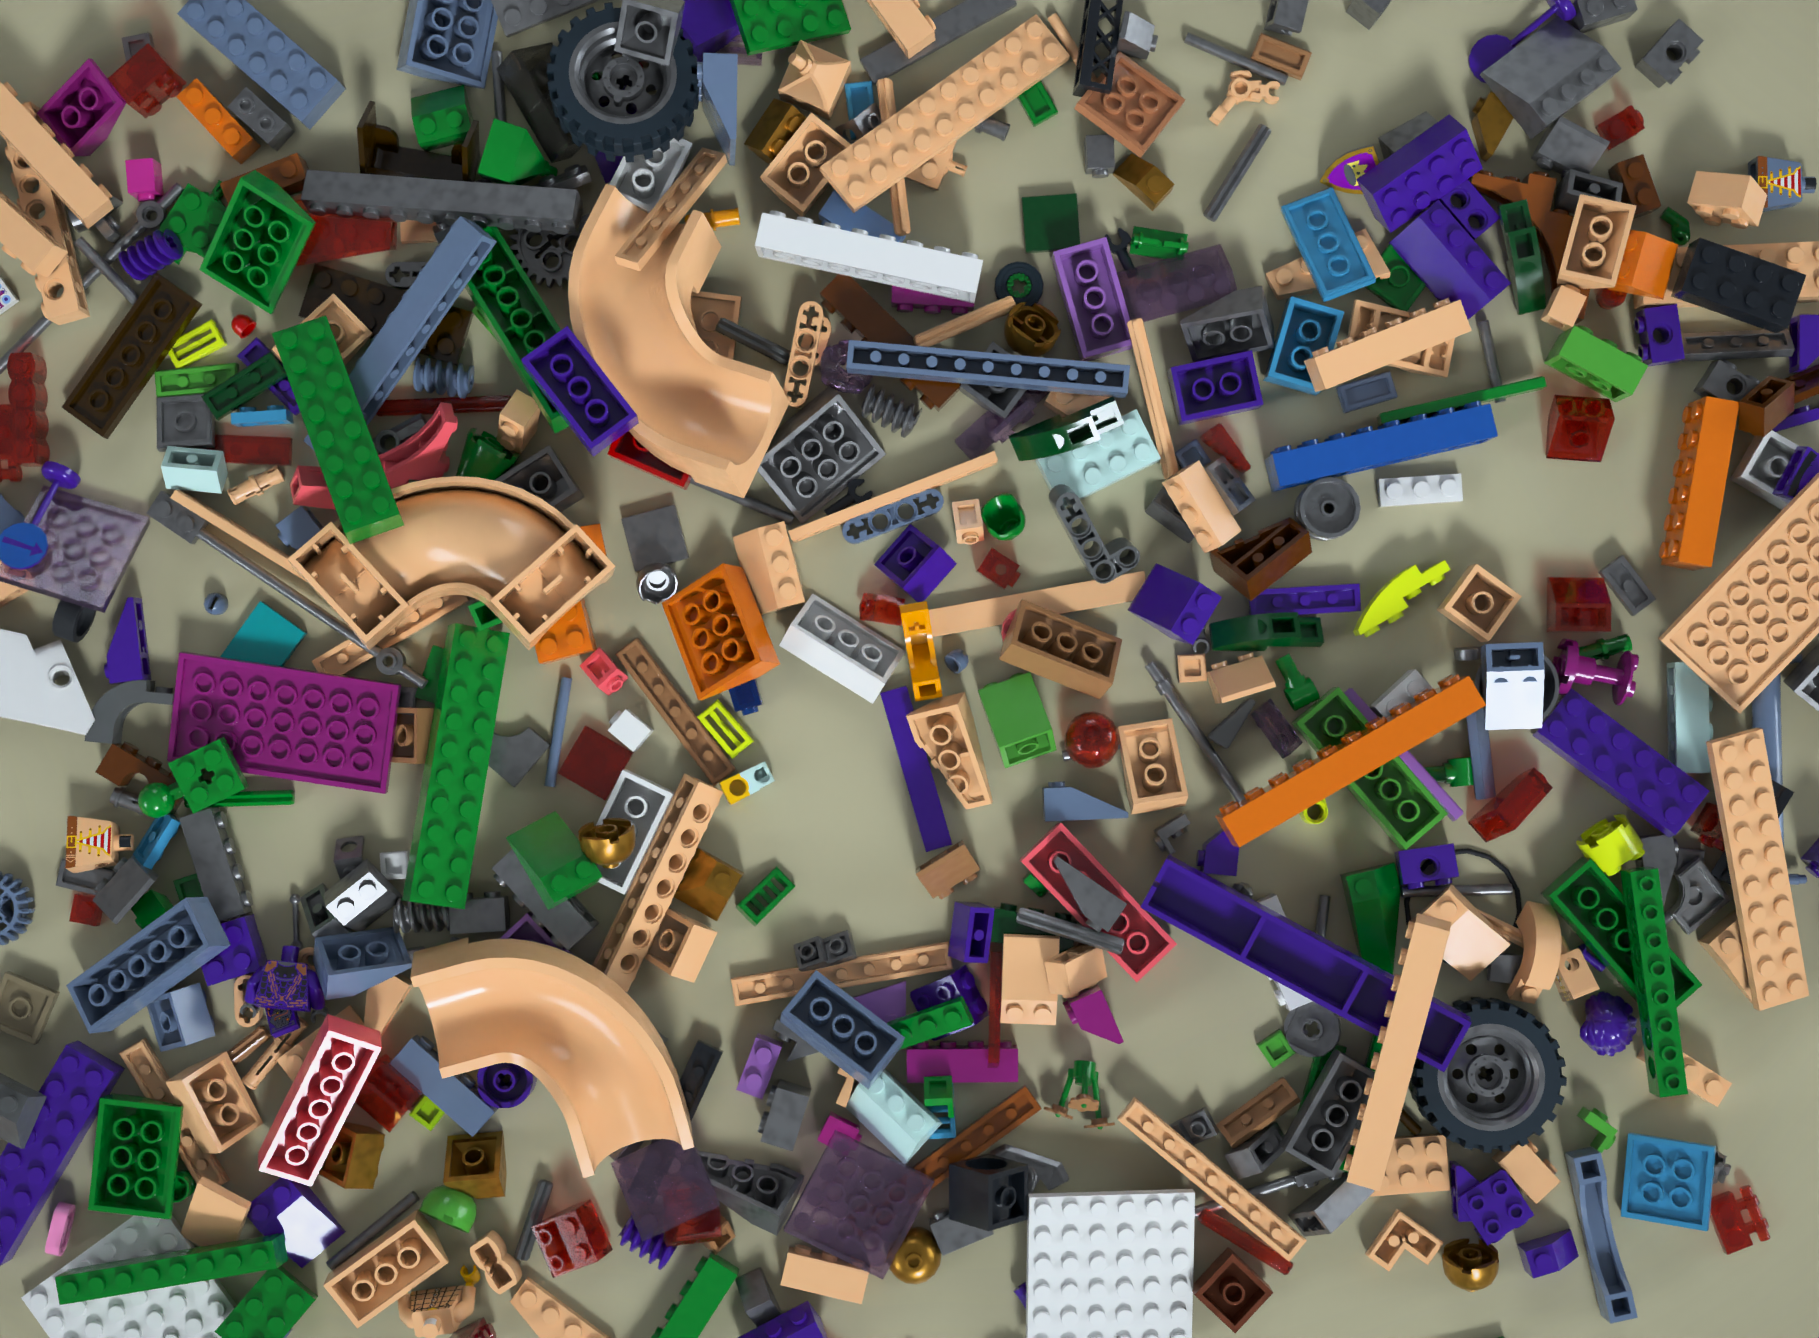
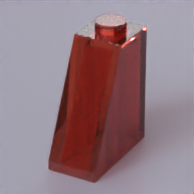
(1511, 805)

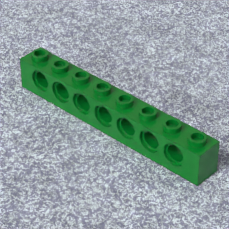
(1654, 981)

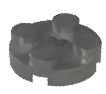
(1317, 1044)

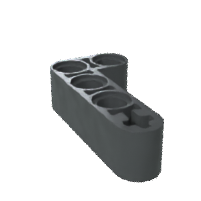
(1086, 532)

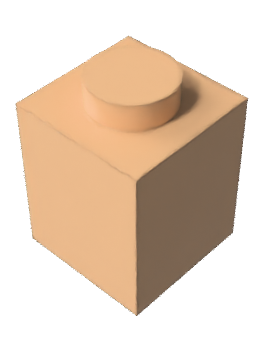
(1563, 307)

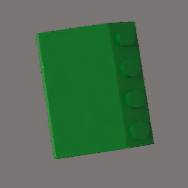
(258, 241)
(135, 1156)

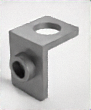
(862, 123)
(347, 861)

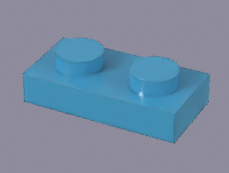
(272, 416)
(156, 839)

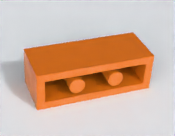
(218, 121)

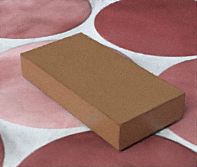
(1281, 56)

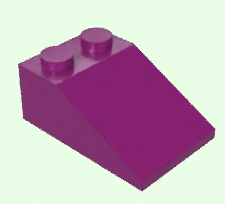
(83, 110)

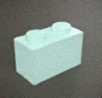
(194, 469)

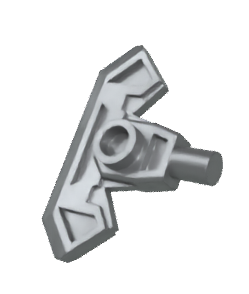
(1039, 1167)

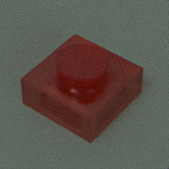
(85, 910)

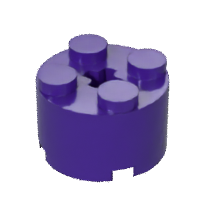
(501, 1094)

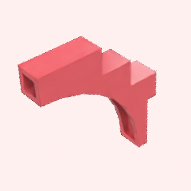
(416, 459)

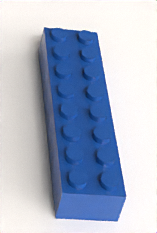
(1380, 447)

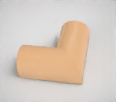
(1403, 1234)

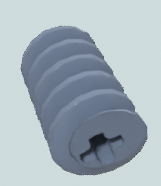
(443, 379)

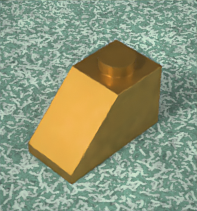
(1489, 124)
(1144, 181)

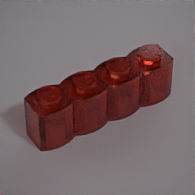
(28, 417)

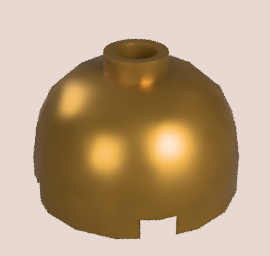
(1031, 329)
(608, 842)
(917, 1257)
(1470, 1265)

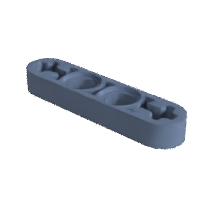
(894, 519)

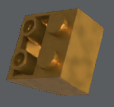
(774, 130)

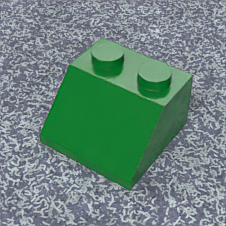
(441, 117)

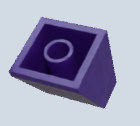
(708, 25)
(1174, 604)

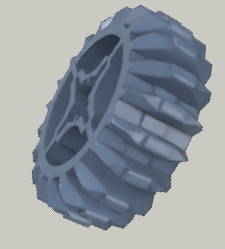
(16, 920)

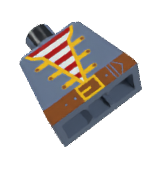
(1780, 181)

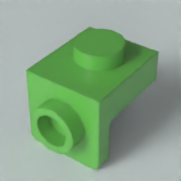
(1606, 1134)

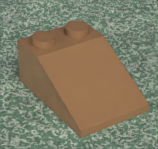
(947, 870)

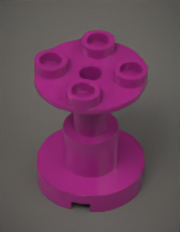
(1584, 670)

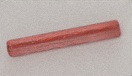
(1245, 1241)

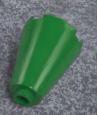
(484, 457)

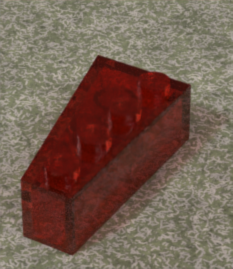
(347, 238)

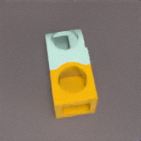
(746, 783)

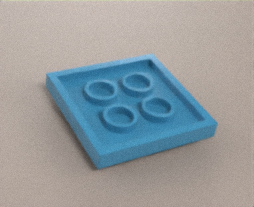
(1668, 1181)

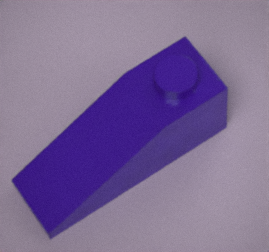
(129, 650)

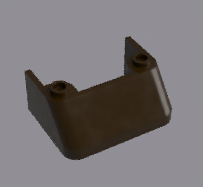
(382, 155)

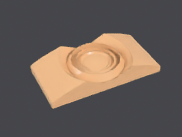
(1431, 361)

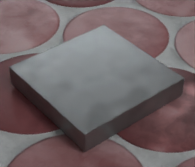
(184, 423)
(655, 537)

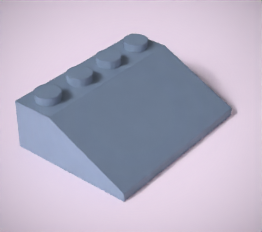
(448, 40)
(719, 96)

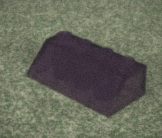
(1177, 283)

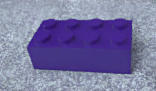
(1420, 173)
(580, 391)

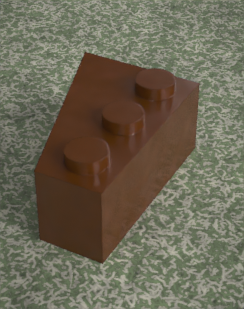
(1263, 558)

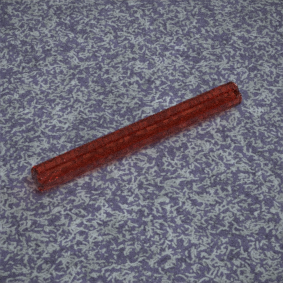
(429, 405)

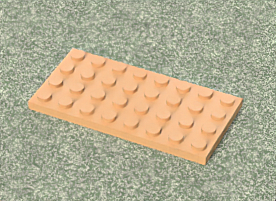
(1757, 608)

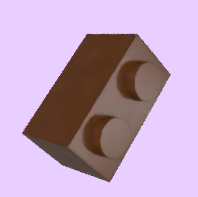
(1637, 185)
(1766, 406)

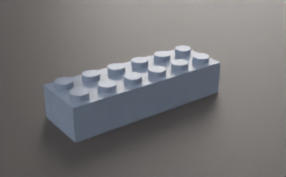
(265, 56)
(148, 964)

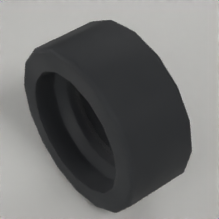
(72, 621)

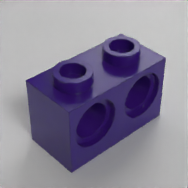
(1472, 206)

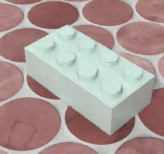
(1103, 462)

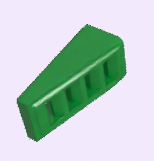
(748, 913)

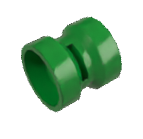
(189, 1185)

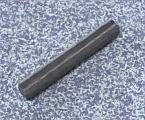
(1237, 172)
(1070, 930)

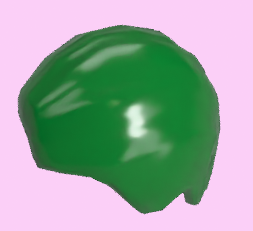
(1003, 517)

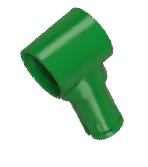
(1298, 690)
(1453, 772)

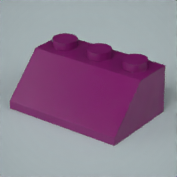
(1093, 1014)

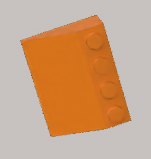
(720, 631)

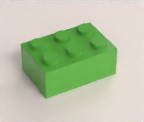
(1596, 363)

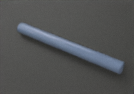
(558, 731)

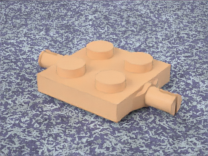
(933, 171)

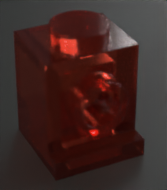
(988, 566)

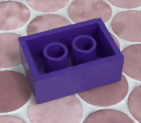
(1215, 387)

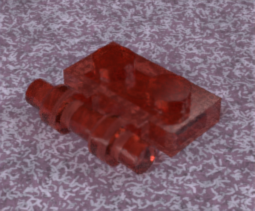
(1729, 1223)

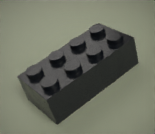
(1738, 285)

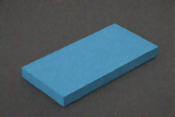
(1328, 244)

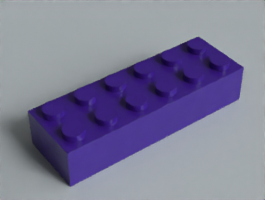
(1621, 763)

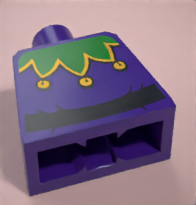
(1798, 472)

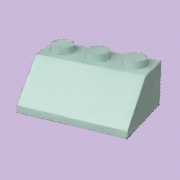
(893, 1115)

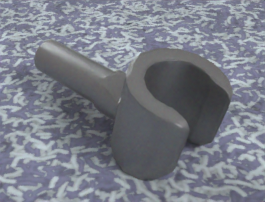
(1201, 638)

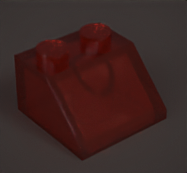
(1578, 428)

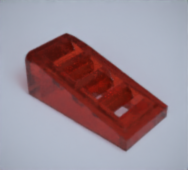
(1222, 444)

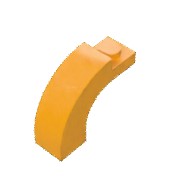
(920, 651)

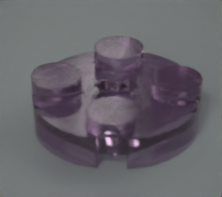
(837, 377)

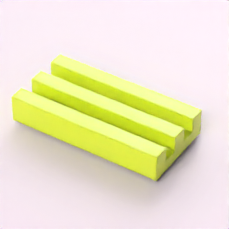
(216, 334)
(710, 711)

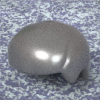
(656, 583)

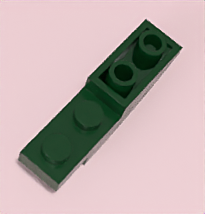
(1523, 256)
(1066, 433)
(1266, 630)

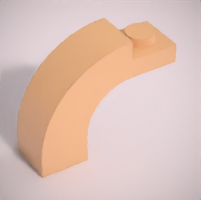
(1541, 952)

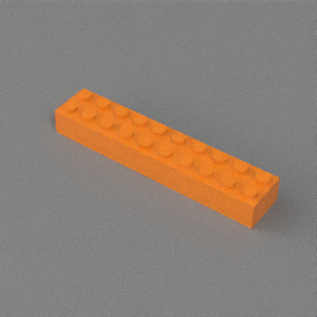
(1350, 760)

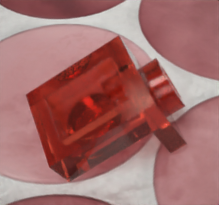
(1621, 127)

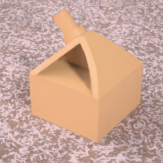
(814, 79)

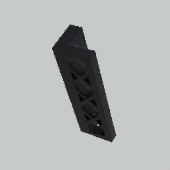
(1087, 45)

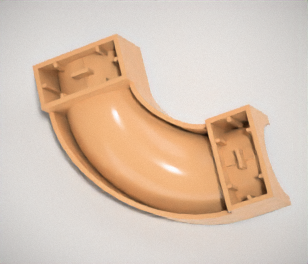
(639, 328)
(457, 540)
(566, 1028)

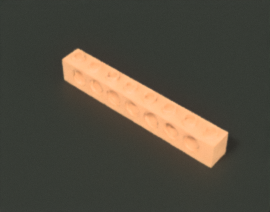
(72, 303)
(657, 880)

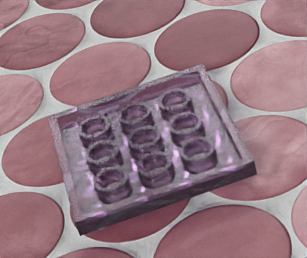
(85, 552)
(859, 1204)

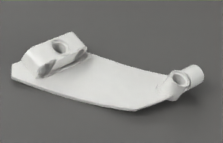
(30, 689)

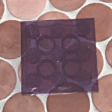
(664, 1186)

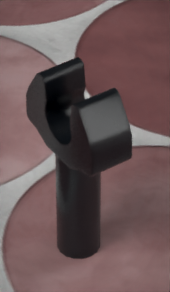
(1121, 249)
(850, 498)

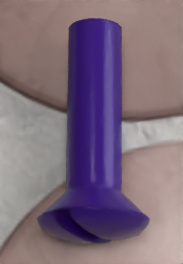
(1591, 959)

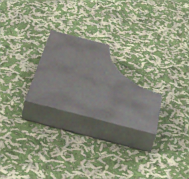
(516, 755)
(1698, 896)

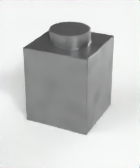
(1099, 155)

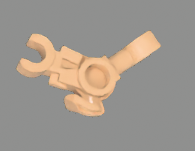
(1243, 90)

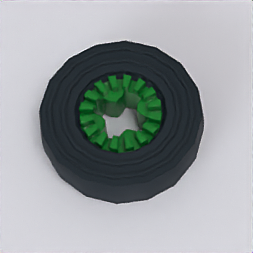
(1023, 273)

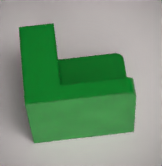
(939, 1091)

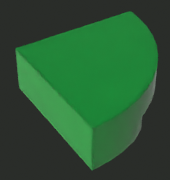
(1035, 885)

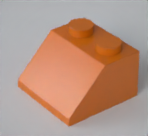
(1646, 265)

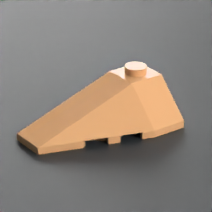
(951, 741)

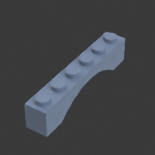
(1591, 1200)

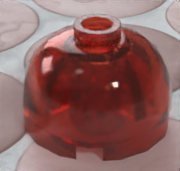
(1091, 739)

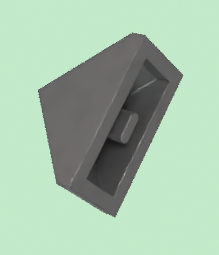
(757, 1297)

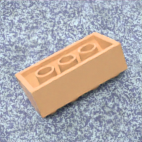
(386, 1269)

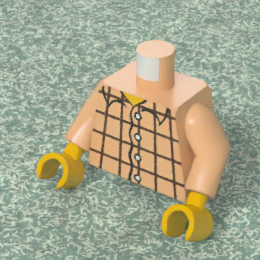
(439, 1309)

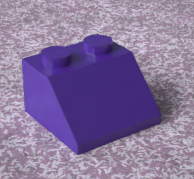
(915, 563)

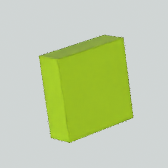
(427, 1113)

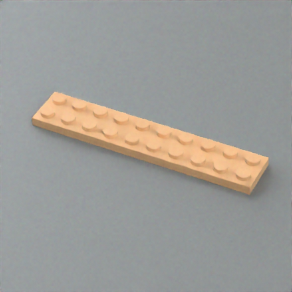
(944, 113)
(1757, 868)

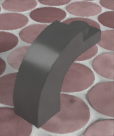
(118, 702)

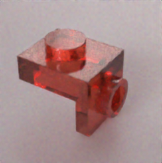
(881, 609)

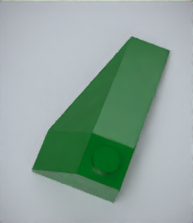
(1374, 911)

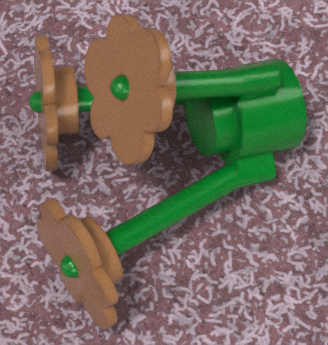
(1084, 1075)

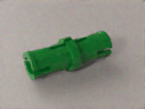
(1604, 648)

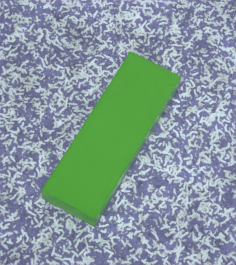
(192, 379)

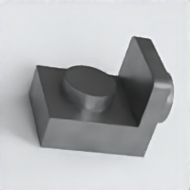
(1174, 828)

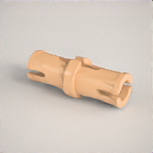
(256, 485)

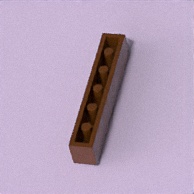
(875, 324)

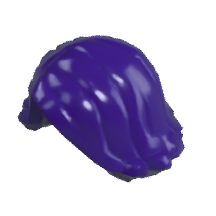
(1608, 1024)

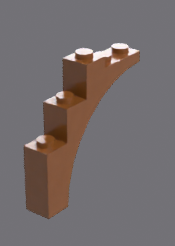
(1551, 226)

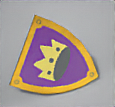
(1348, 167)

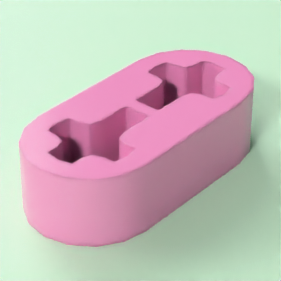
(60, 1228)

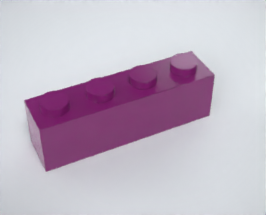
(961, 1062)

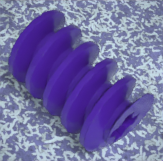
(151, 254)
(655, 1246)

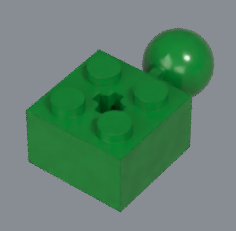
(159, 799)

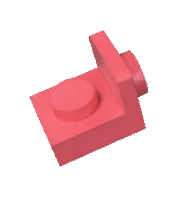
(603, 672)

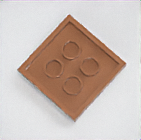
(1135, 107)

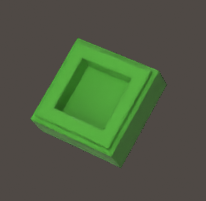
(1275, 1048)

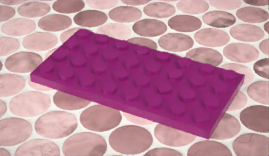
(287, 720)

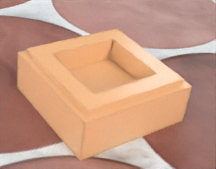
(1191, 668)

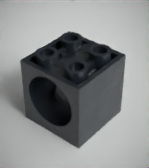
(988, 1192)

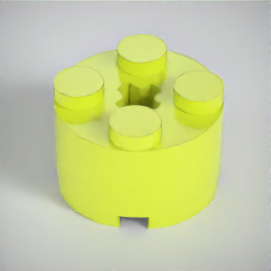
(1611, 844)

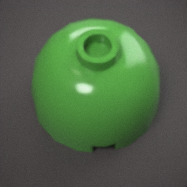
(450, 1207)

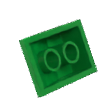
(553, 859)

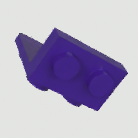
(954, 985)
(1495, 1207)

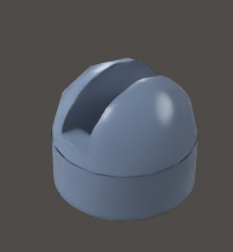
(219, 607)
(956, 660)

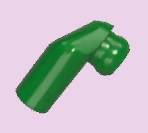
(1679, 226)

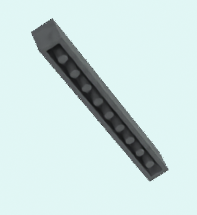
(442, 201)

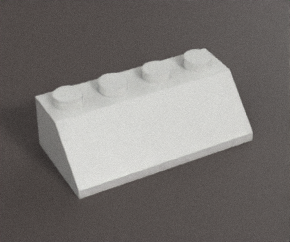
(842, 648)

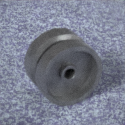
(1343, 509)

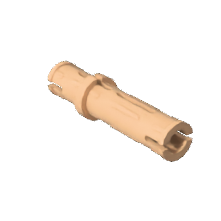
(254, 1076)

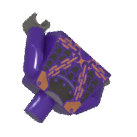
(285, 986)

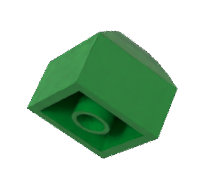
(512, 156)

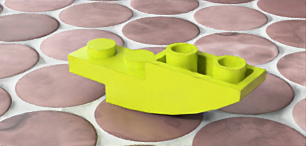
(1389, 600)

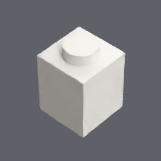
(629, 729)

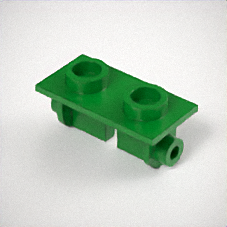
(1157, 243)

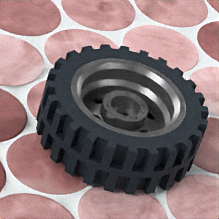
(611, 128)
(1528, 1097)

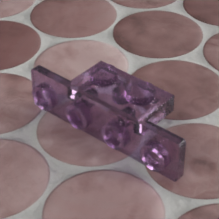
(991, 427)

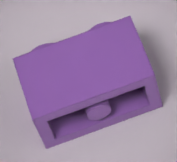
(759, 1066)

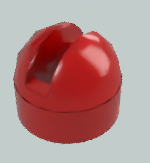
(243, 325)

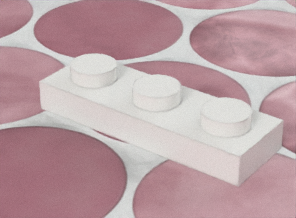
(1419, 490)

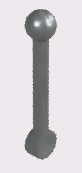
(295, 900)

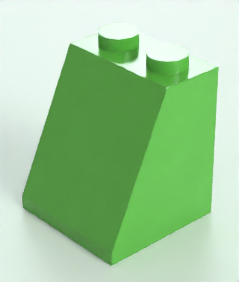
(1017, 719)

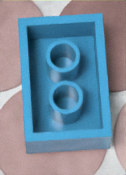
(1302, 330)

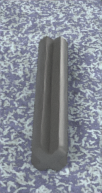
(753, 341)
(534, 1216)

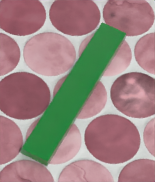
(1459, 401)

